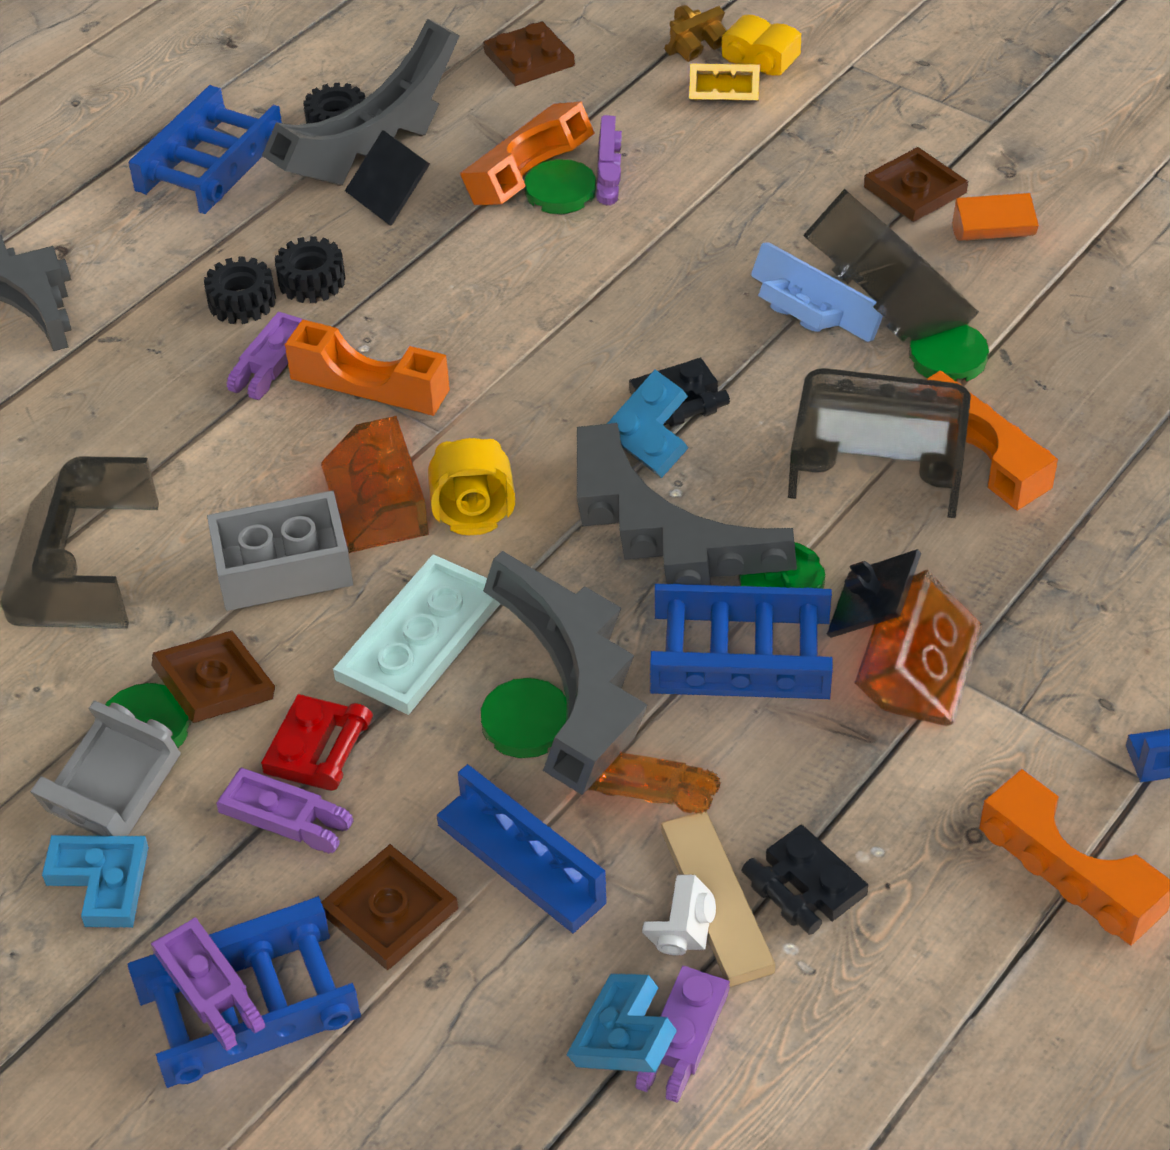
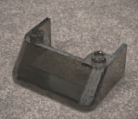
(889, 270)
(881, 419)
(43, 576)

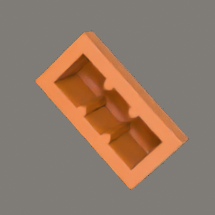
(994, 217)

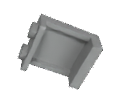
(110, 772)

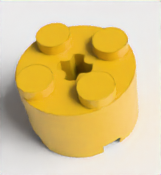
(471, 485)

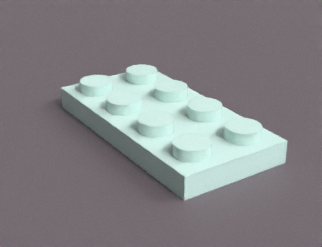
(417, 635)

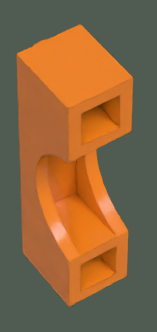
(500, 171)
(324, 359)
(1019, 465)
(1119, 893)

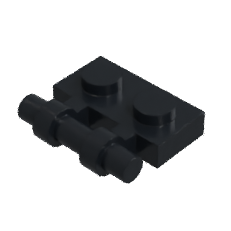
(697, 384)
(814, 871)

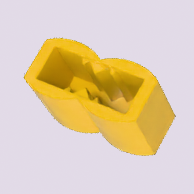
(761, 43)

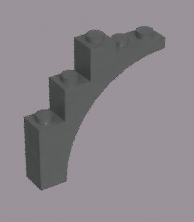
(403, 101)
(36, 287)
(653, 527)
(592, 668)

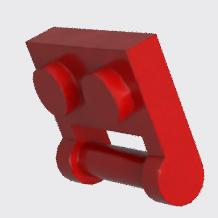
(304, 737)

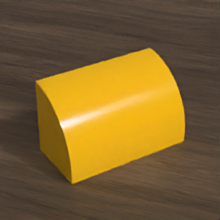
(724, 82)

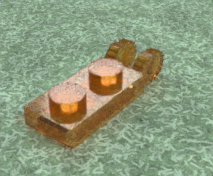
(659, 782)

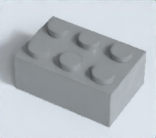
(280, 550)

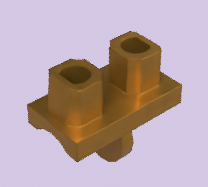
(693, 27)

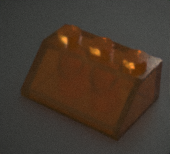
(375, 486)
(922, 657)

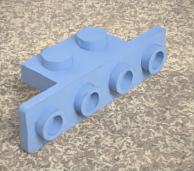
(812, 295)

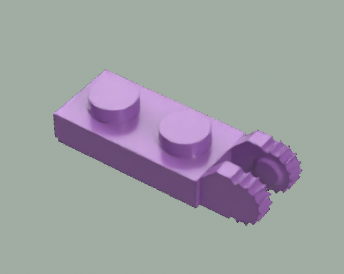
(608, 162)
(263, 357)
(283, 810)
(206, 979)
(693, 1011)

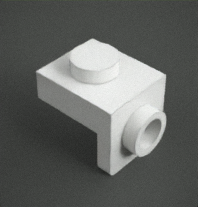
(689, 918)

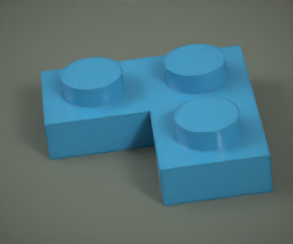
(642, 423)
(108, 867)
(618, 1032)

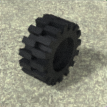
(330, 101)
(294, 274)
(225, 280)

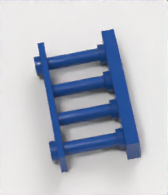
(186, 131)
(741, 674)
(254, 946)

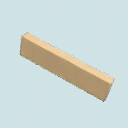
(734, 931)

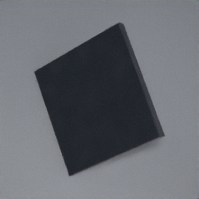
(387, 177)
(874, 593)

